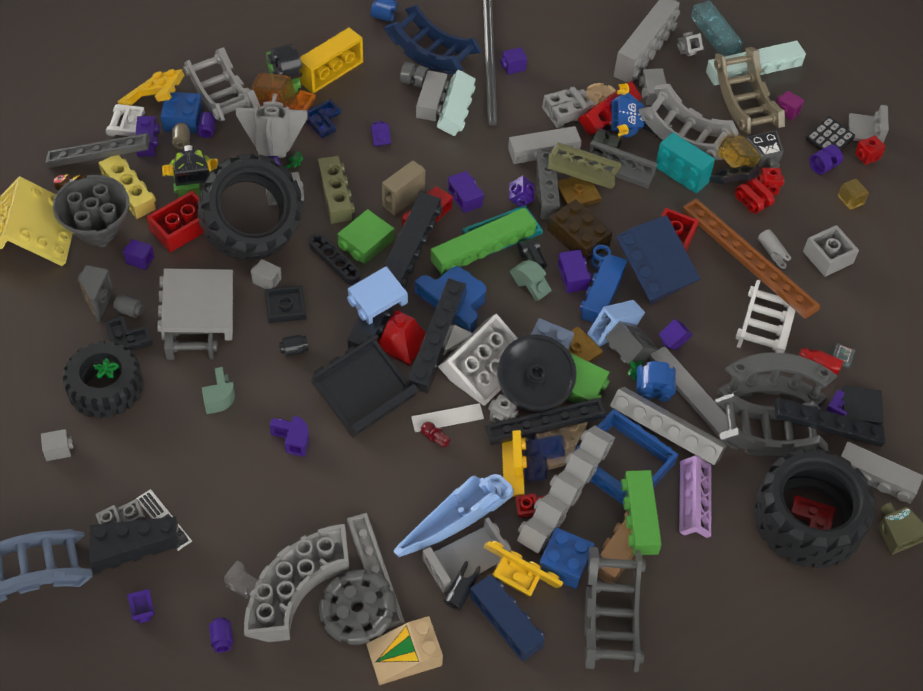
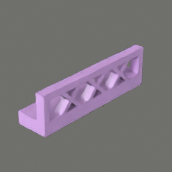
(692, 495)

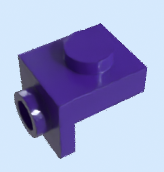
(380, 134)
(141, 606)

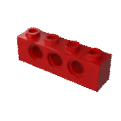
(591, 120)

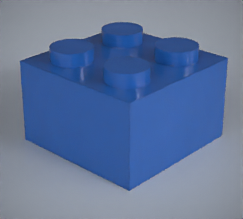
(182, 109)
(566, 557)

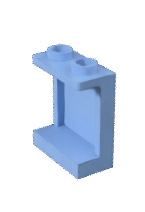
(376, 294)

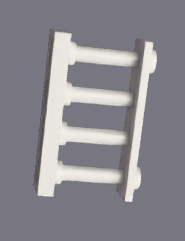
(781, 330)

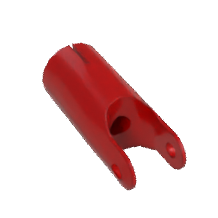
(830, 362)

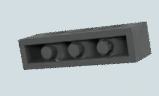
(546, 185)

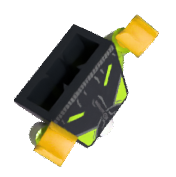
(190, 166)

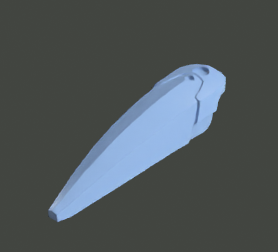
(457, 512)

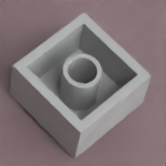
(830, 250)

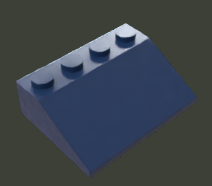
(658, 258)

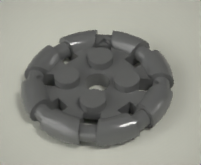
(348, 598)

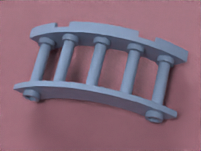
(30, 581)

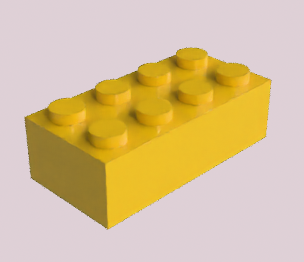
(331, 60)

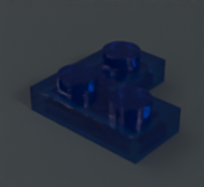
(320, 117)
(538, 451)

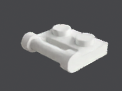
(129, 120)

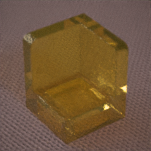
(853, 194)

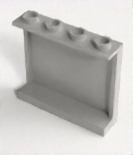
(196, 301)

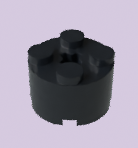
(285, 61)

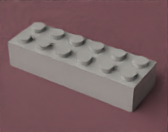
(646, 40)

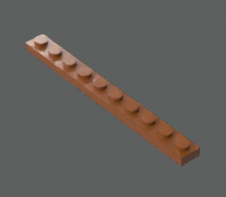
(752, 259)

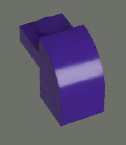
(295, 433)

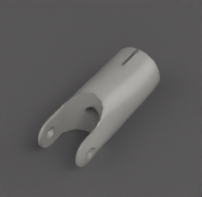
(774, 248)

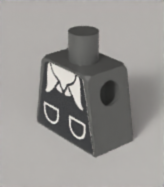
(768, 147)

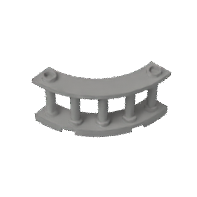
(245, 96)
(691, 119)

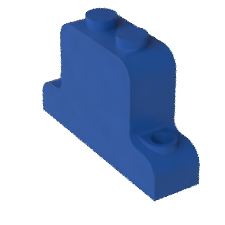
(432, 289)

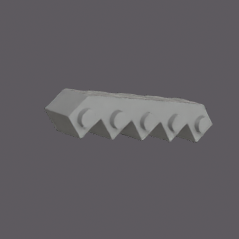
(565, 489)

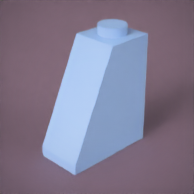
(610, 316)

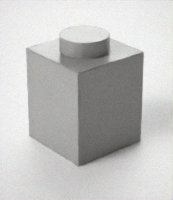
(266, 274)
(56, 445)

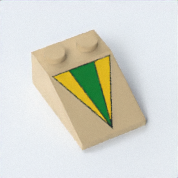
(405, 651)

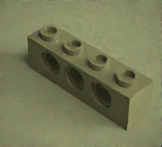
(335, 190)

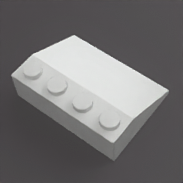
(476, 360)

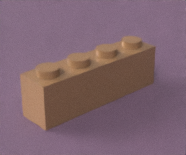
(616, 548)

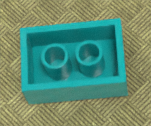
(684, 162)

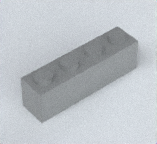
(525, 147)
(883, 473)

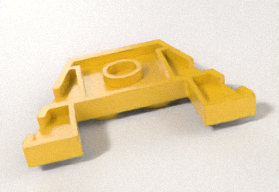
(160, 84)

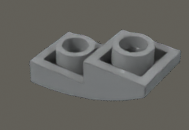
(128, 512)

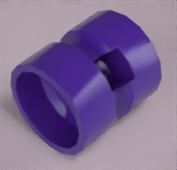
(826, 159)

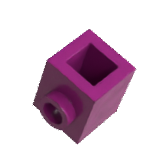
(791, 104)

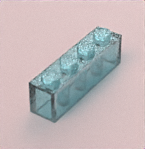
(716, 29)

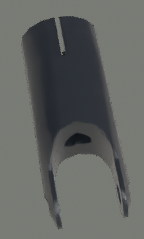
(461, 588)

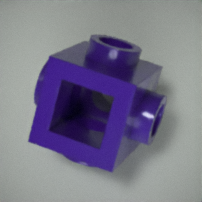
(521, 191)

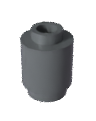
(128, 306)

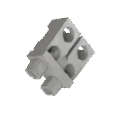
(566, 106)

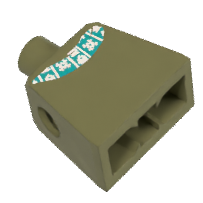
(900, 528)

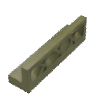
(581, 168)

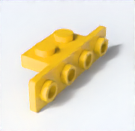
(514, 462)
(519, 573)

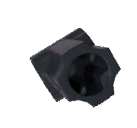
(531, 251)

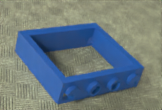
(642, 438)

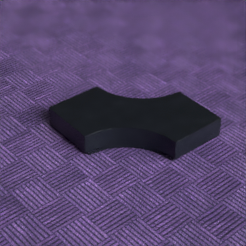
(725, 176)

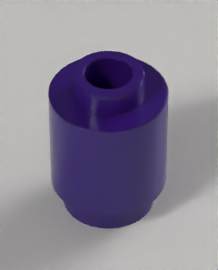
(206, 125)
(221, 635)

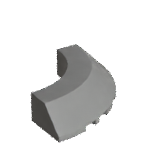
(291, 578)

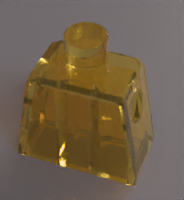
(738, 152)

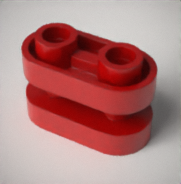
(754, 195)

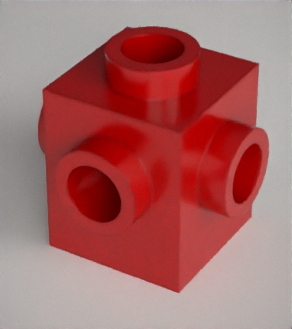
(870, 150)
(772, 179)

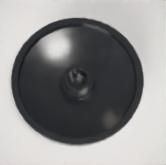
(536, 373)

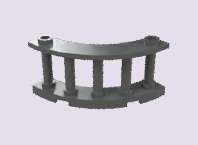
(748, 381)
(757, 446)
(593, 610)

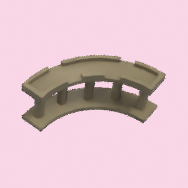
(760, 92)

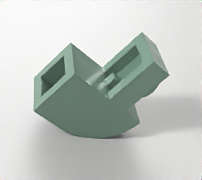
(531, 275)
(219, 396)

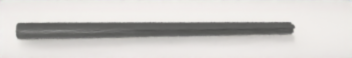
(490, 63)

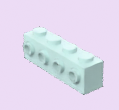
(456, 103)

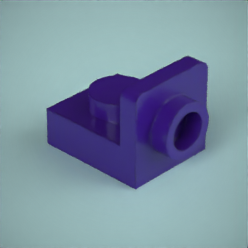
(837, 403)

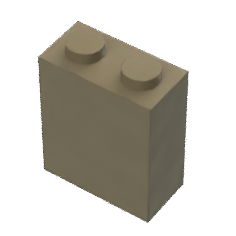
(403, 187)

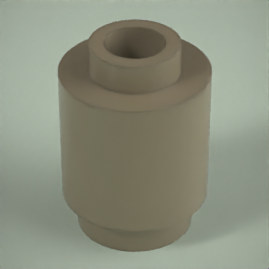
(180, 135)

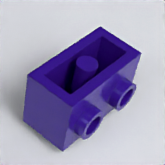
(148, 125)

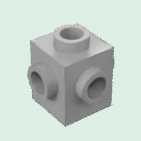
(690, 43)
(502, 409)

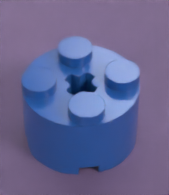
(384, 9)
(656, 381)

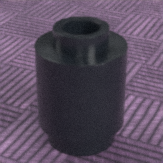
(293, 345)

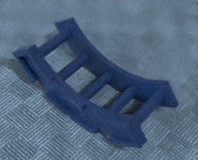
(424, 57)

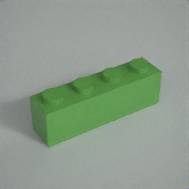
(642, 512)

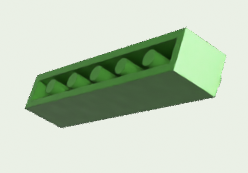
(483, 241)

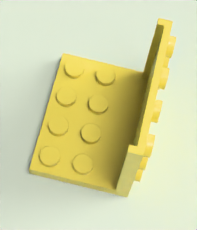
(30, 221)

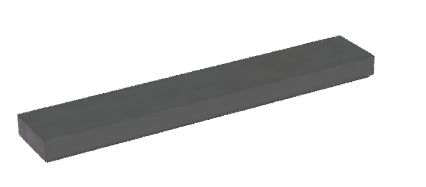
(97, 150)

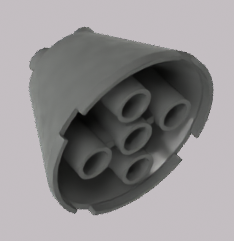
(92, 208)

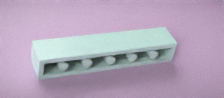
(771, 58)

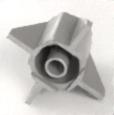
(272, 126)

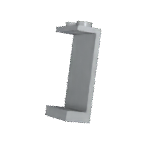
(448, 561)

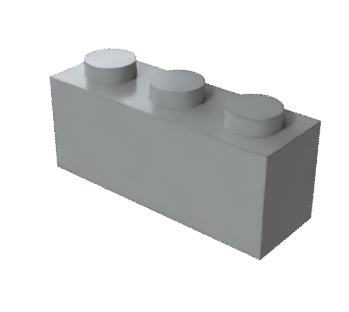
(432, 96)

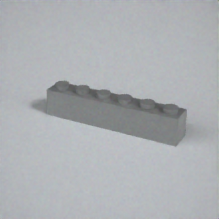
(668, 425)

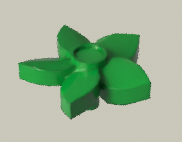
(295, 160)
(107, 368)
(633, 371)

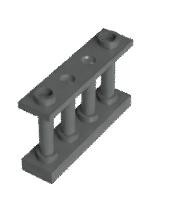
(172, 346)

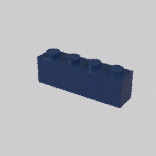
(507, 618)

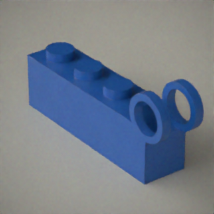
(604, 283)

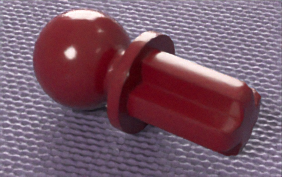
(435, 434)

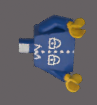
(625, 113)

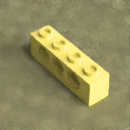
(140, 199)

